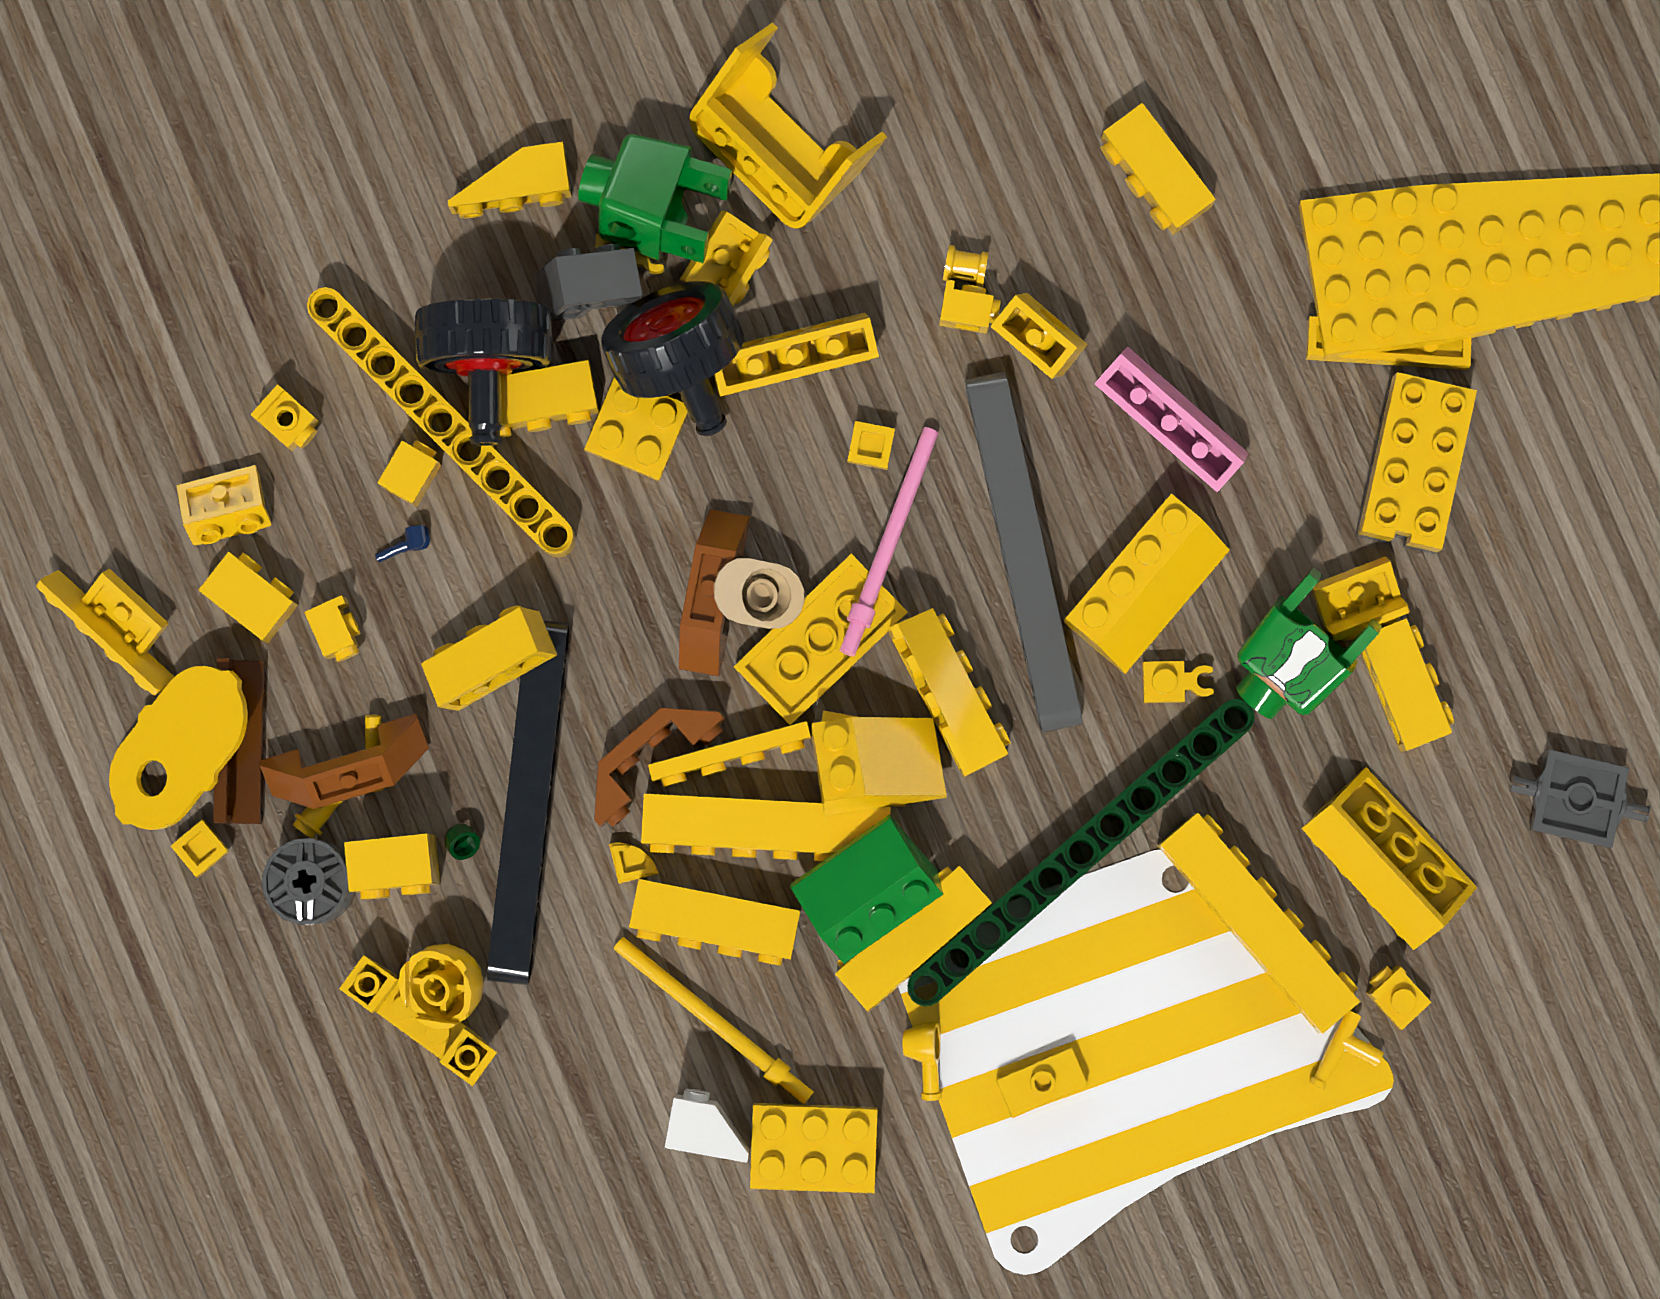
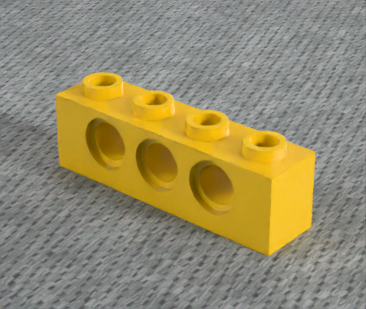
(799, 354)

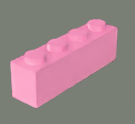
(1172, 419)

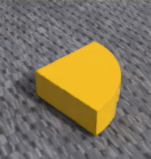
(631, 862)

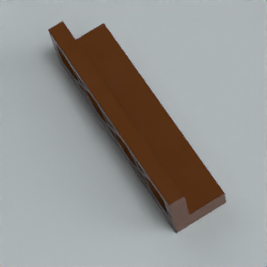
(240, 782)

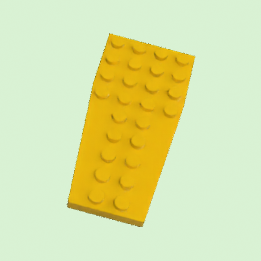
(1476, 257)

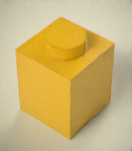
(410, 472)

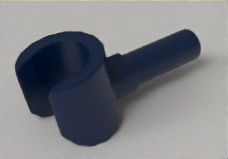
(416, 539)

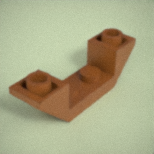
(701, 621)
(349, 775)
(610, 797)

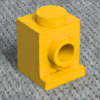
(968, 308)
(274, 405)
(334, 629)

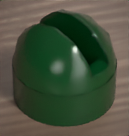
(461, 841)

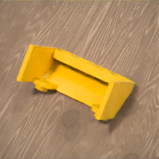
(766, 145)

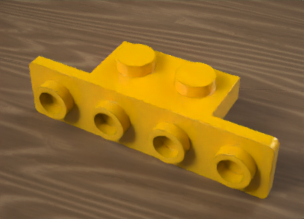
(115, 621)

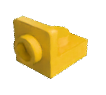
(1397, 996)

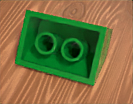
(867, 888)

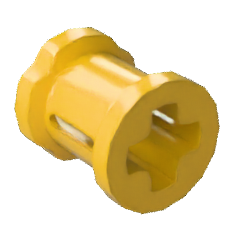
(965, 266)

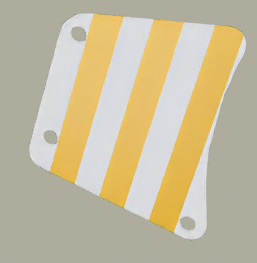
(1172, 1031)

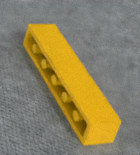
(749, 826)
(1259, 923)

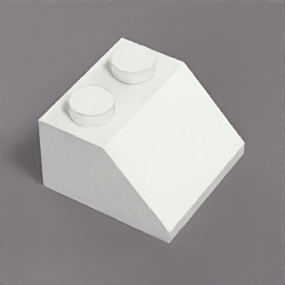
(704, 1128)

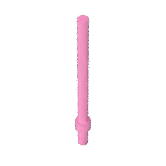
(862, 612)

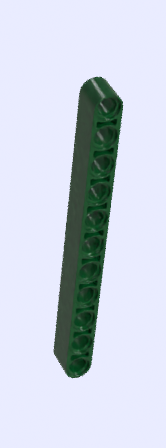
(1099, 843)

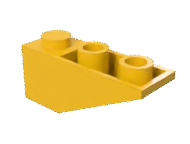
(525, 177)

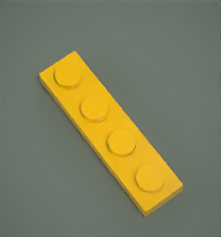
(1446, 356)
(713, 759)

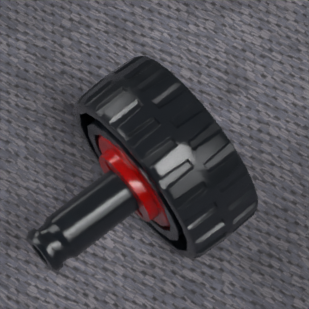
(483, 343)
(674, 345)

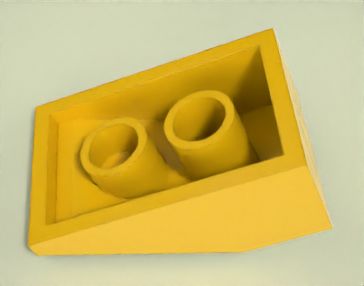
(876, 762)

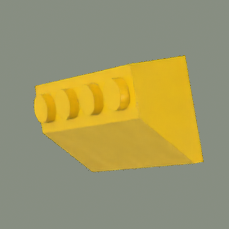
(1147, 584)
(1390, 859)

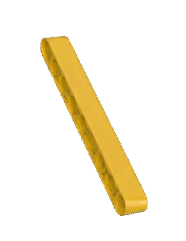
(427, 408)

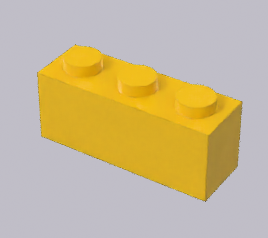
(1156, 170)
(548, 396)
(488, 658)
(1407, 686)

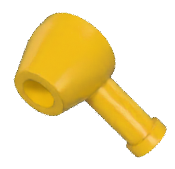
(924, 1045)

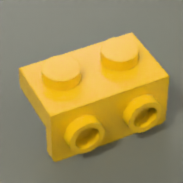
(731, 256)
(1357, 596)

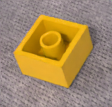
(392, 863)

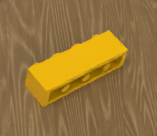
(714, 920)
(909, 946)

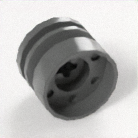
(328, 896)

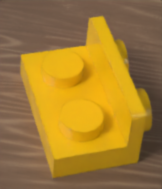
(223, 506)

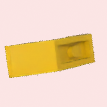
(457, 1046)

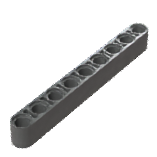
(1023, 552)

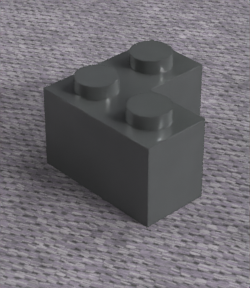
(583, 282)

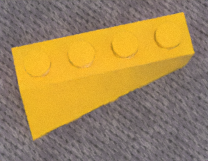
(948, 692)

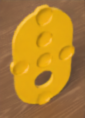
(189, 731)

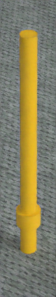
(775, 1070)

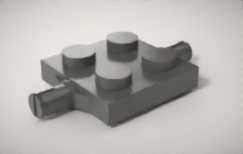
(1579, 798)

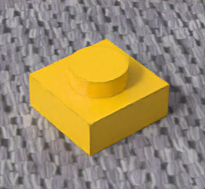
(871, 445)
(200, 848)

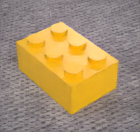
(813, 1148)

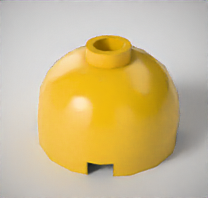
(441, 985)

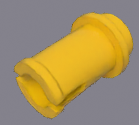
(312, 819)

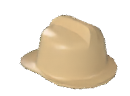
(758, 593)

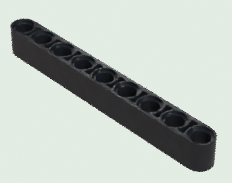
(527, 815)

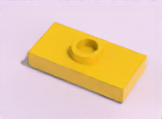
(1042, 1082)

